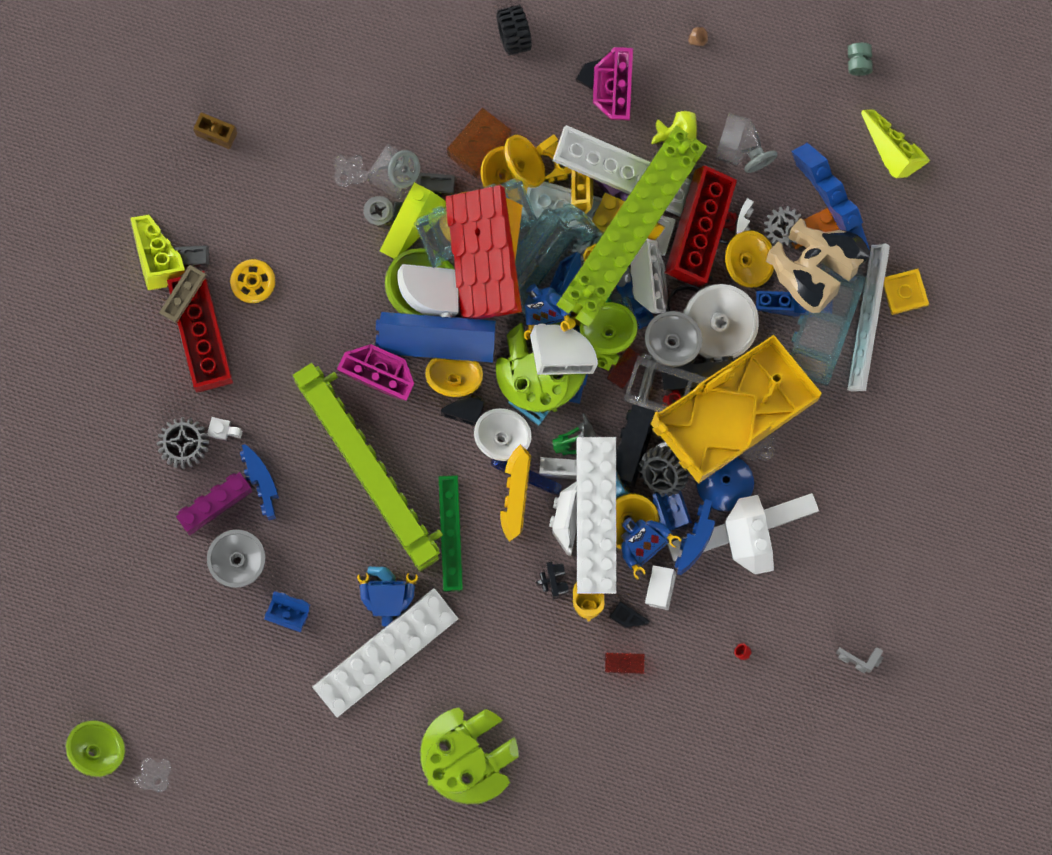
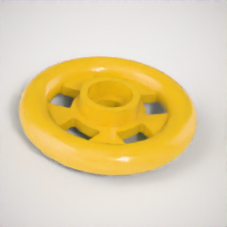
(243, 268)

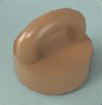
(698, 36)

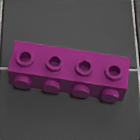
(213, 504)

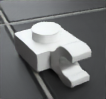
(221, 429)

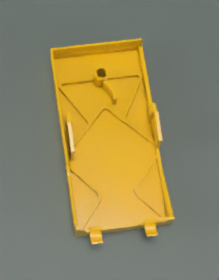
(735, 408)

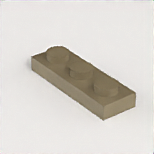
(182, 294)

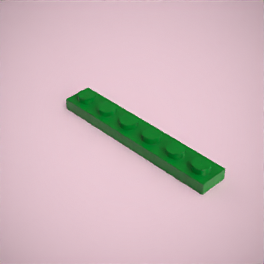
(451, 533)

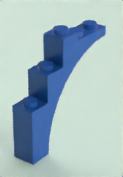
(831, 190)

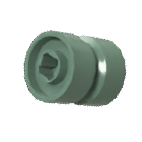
(860, 59)

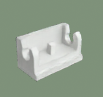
(558, 468)
(660, 587)

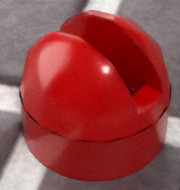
(742, 647)

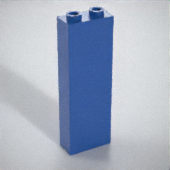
(436, 336)

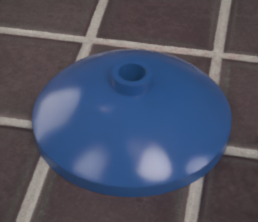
(727, 494)

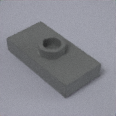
(437, 183)
(194, 255)

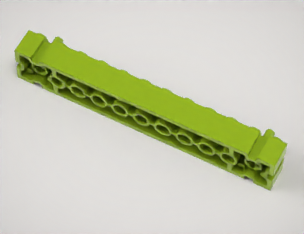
(631, 226)
(363, 462)

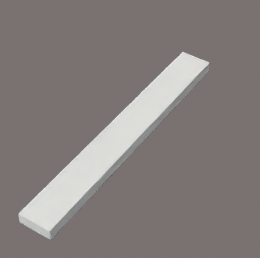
(868, 317)
(775, 517)

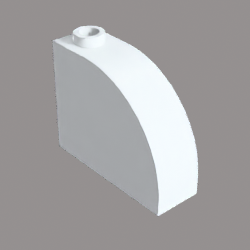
(429, 289)
(562, 351)

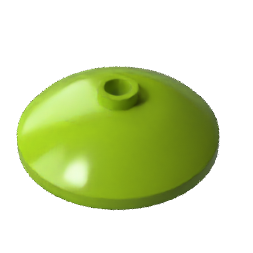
(611, 319)
(100, 740)

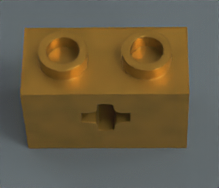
(215, 130)

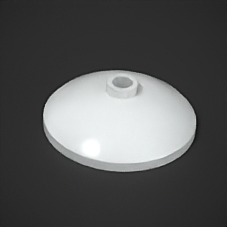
(501, 425)

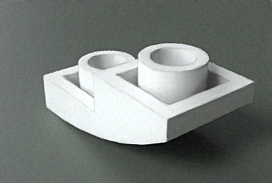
(746, 211)

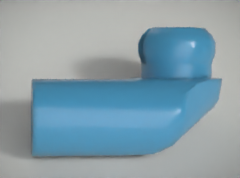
(382, 572)

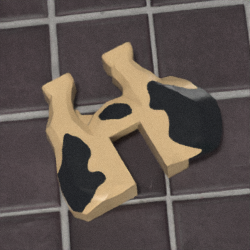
(803, 278)

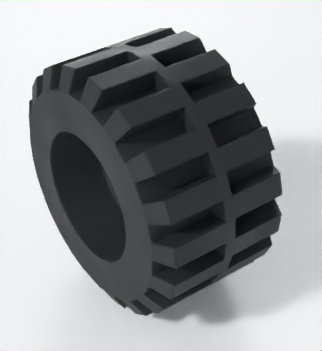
(514, 30)

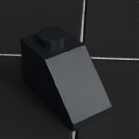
(464, 410)

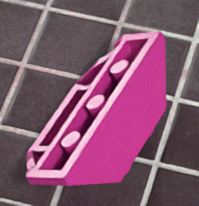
(613, 84)
(378, 371)

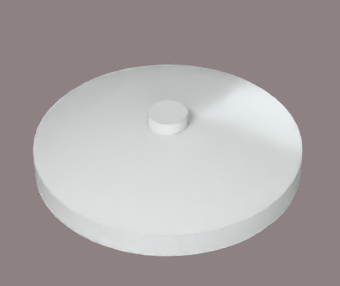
(725, 320)

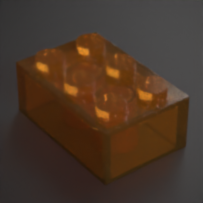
(477, 140)

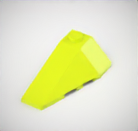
(895, 152)
(403, 232)
(155, 252)

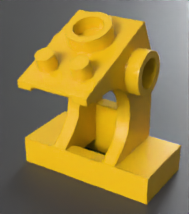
(549, 148)

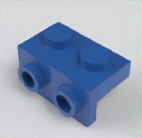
(672, 510)
(287, 611)

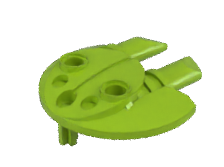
(542, 391)
(465, 758)

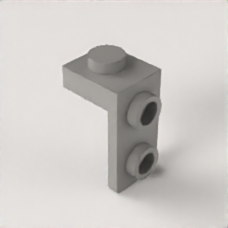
(874, 660)

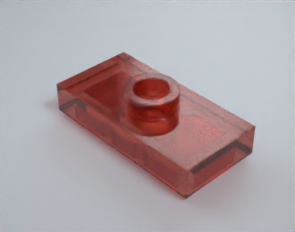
(623, 370)
(624, 663)

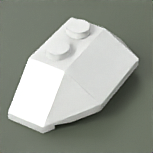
(649, 278)
(565, 520)
(750, 535)

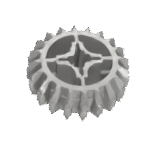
(175, 443)

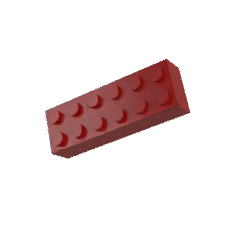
(700, 226)
(203, 341)

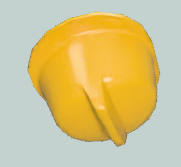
(587, 605)

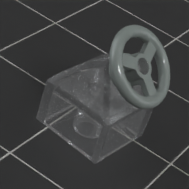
(742, 141)
(394, 171)

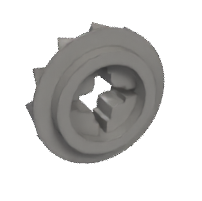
(381, 203)

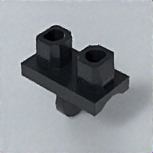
(556, 588)

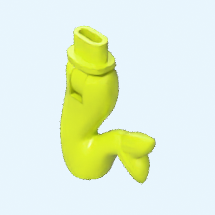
(684, 120)

